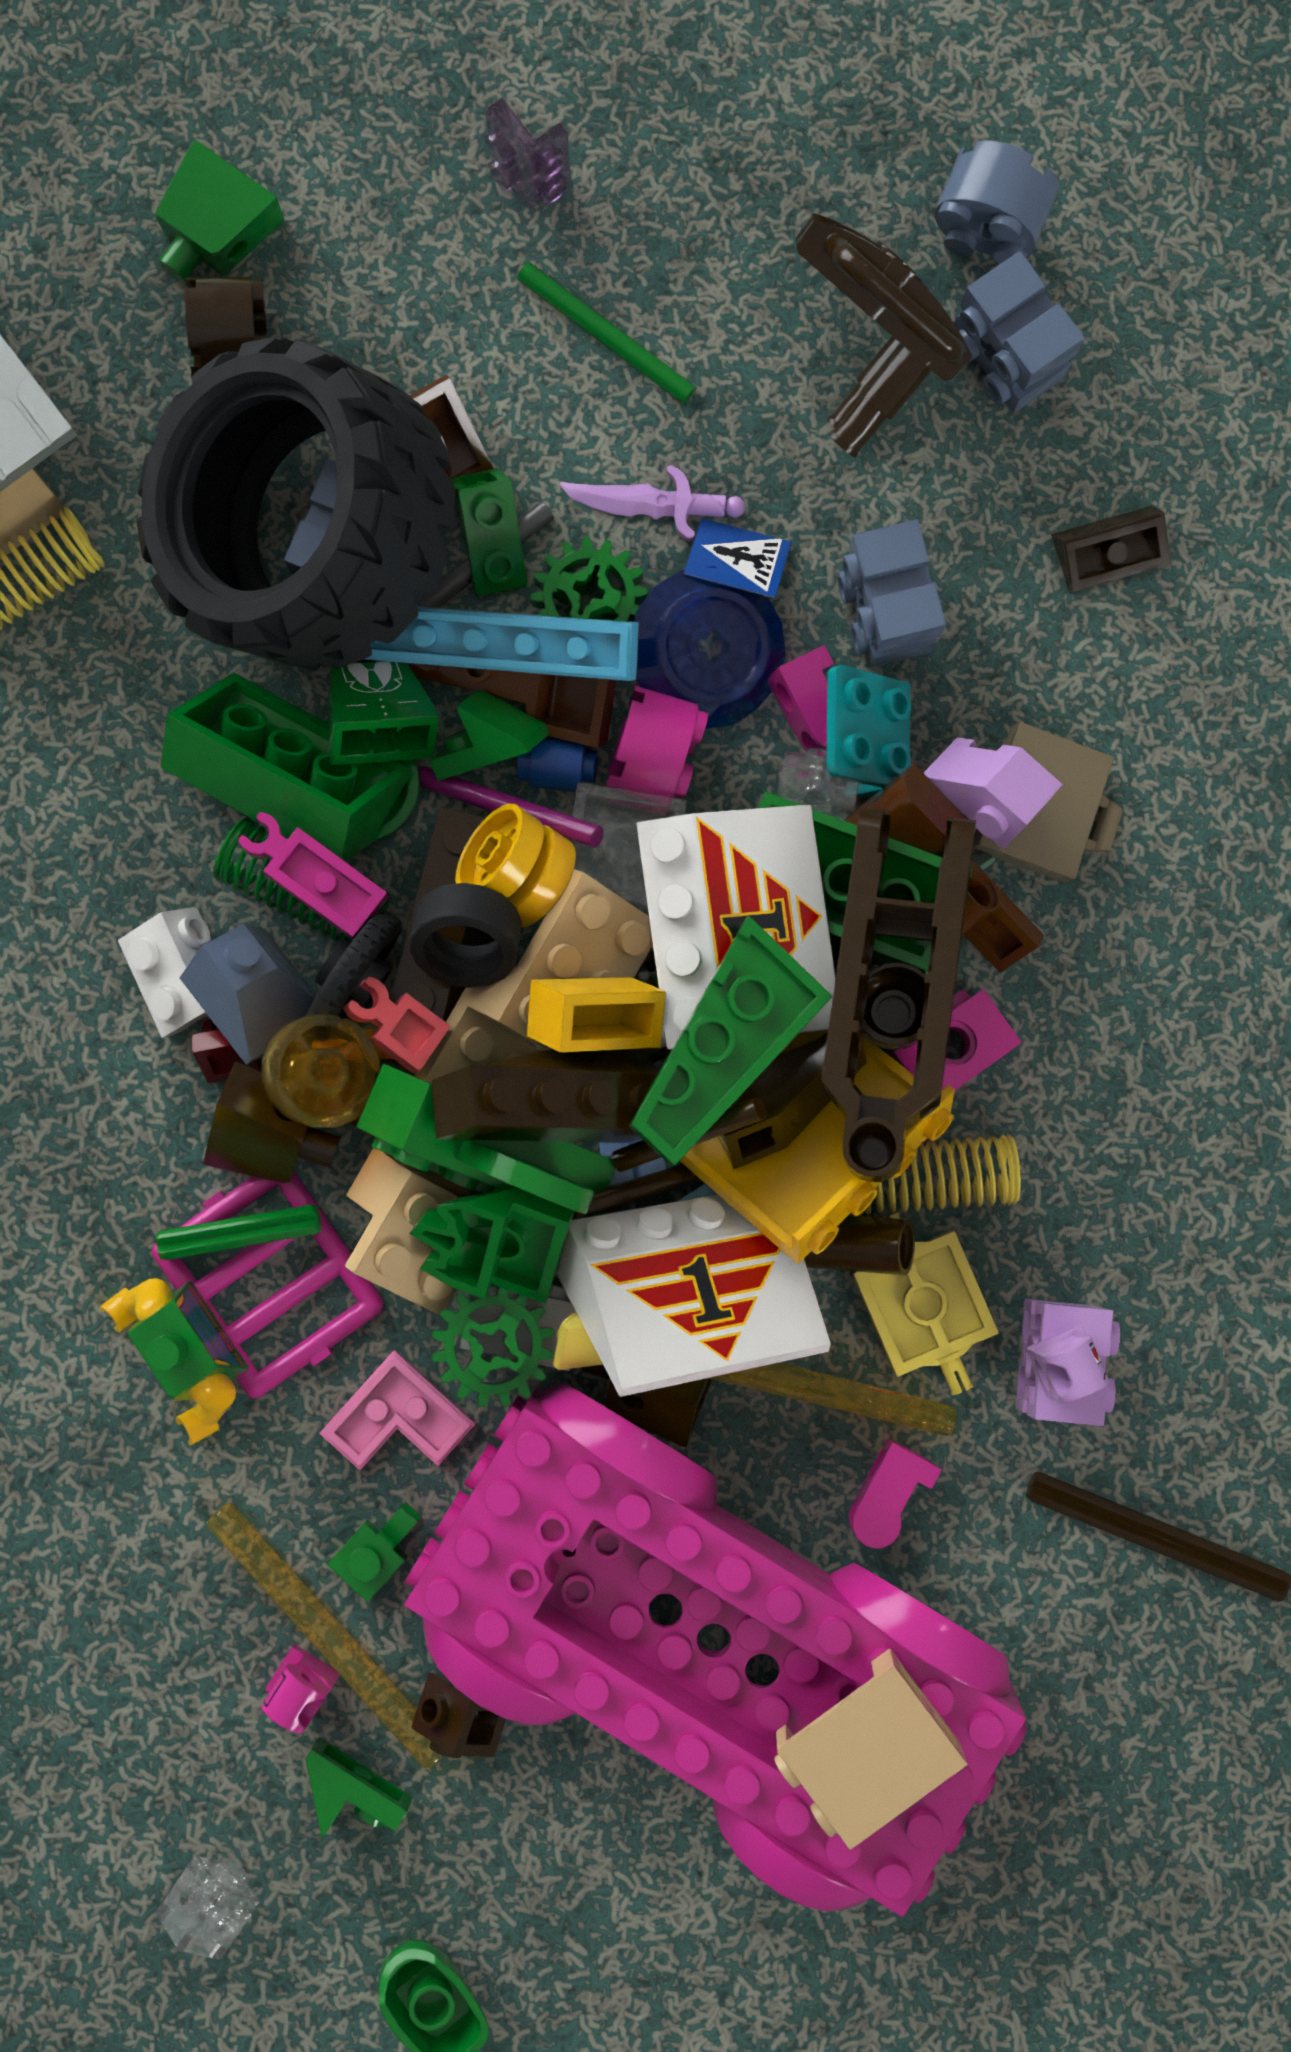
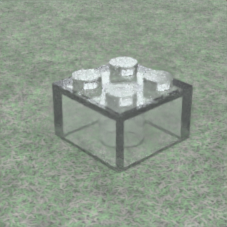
(618, 857)

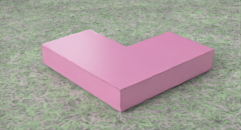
(393, 1400)

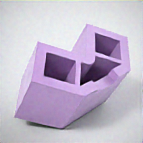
(993, 787)

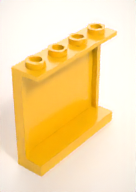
(807, 1187)

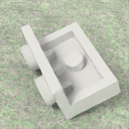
(158, 956)

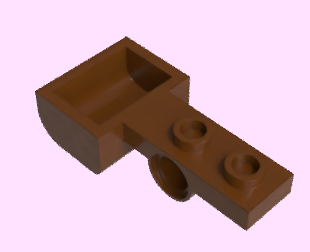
(568, 705)
(920, 820)

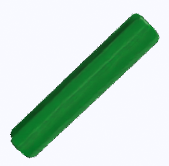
(238, 1232)

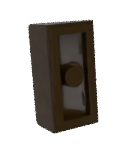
(1113, 548)

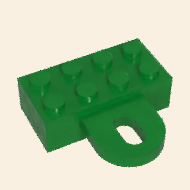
(404, 1126)

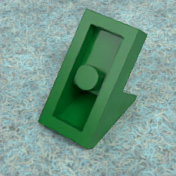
(490, 735)
(341, 1778)

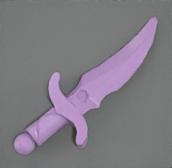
(650, 501)

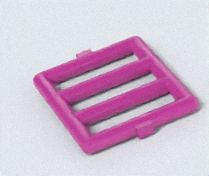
(319, 1344)

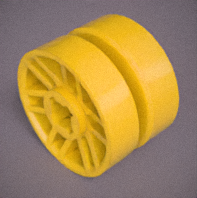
(519, 860)

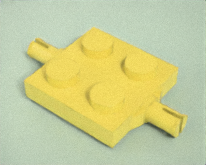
(929, 1312)

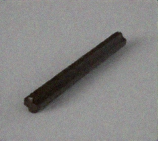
(1158, 1536)

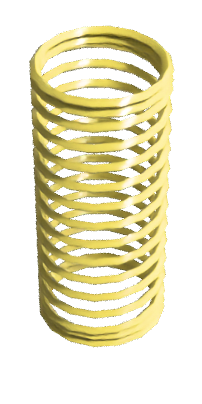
(80, 537)
(1008, 1191)

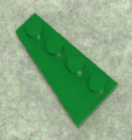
(734, 1033)

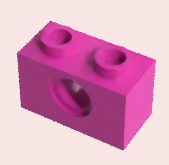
(984, 1038)

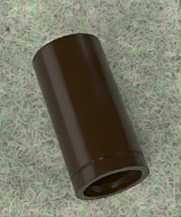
(868, 1246)

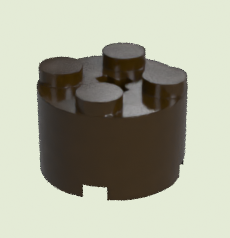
(222, 315)

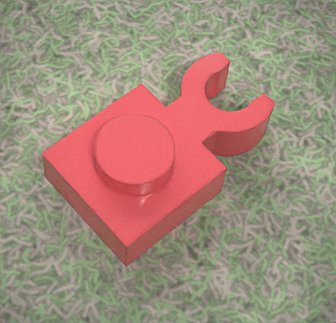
(404, 1029)

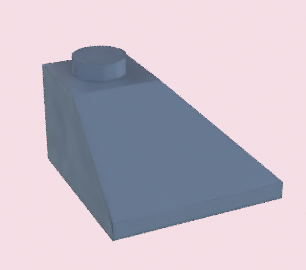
(247, 988)

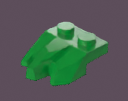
(496, 1240)

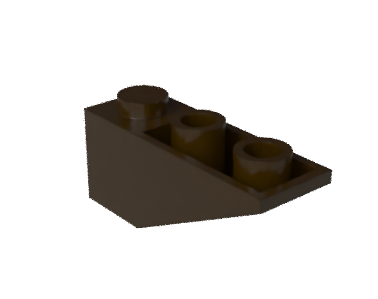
(792, 1099)

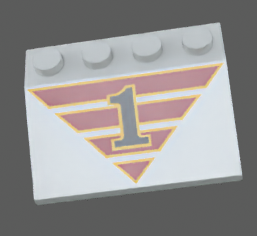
(715, 872)
(687, 1294)

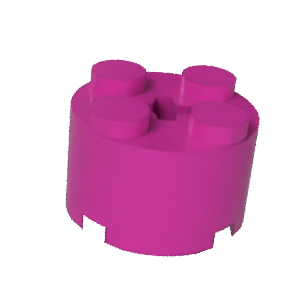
(655, 744)

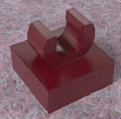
(216, 1054)

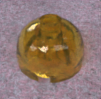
(320, 1076)

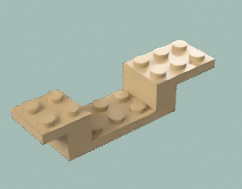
(581, 937)

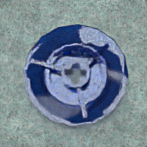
(685, 612)

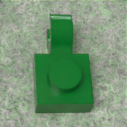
(372, 1554)

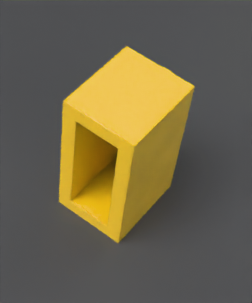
(595, 1014)

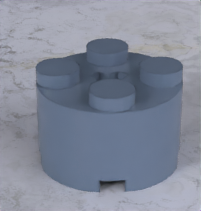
(995, 201)

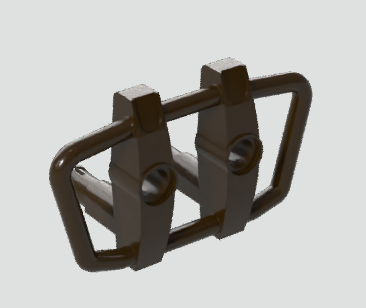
(899, 302)

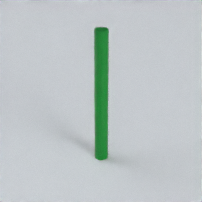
(606, 333)

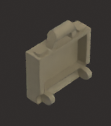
(1060, 831)

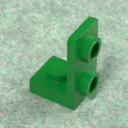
(490, 531)

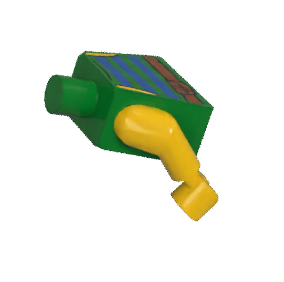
(182, 1349)

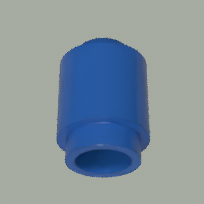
(558, 765)

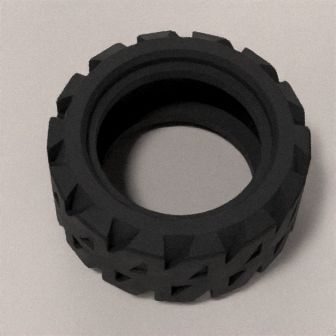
(207, 489)

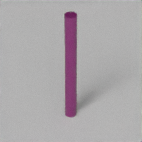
(490, 800)

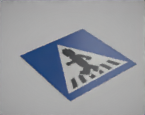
(741, 557)

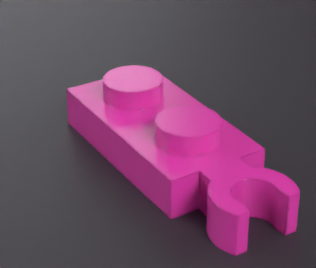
(317, 877)

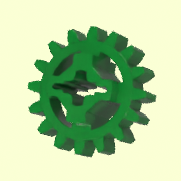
(568, 587)
(479, 1367)

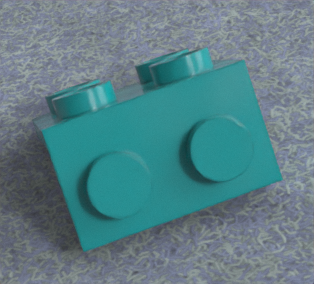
(867, 728)

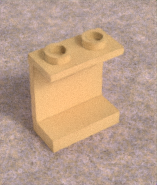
(870, 1754)

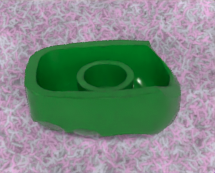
(429, 2001)

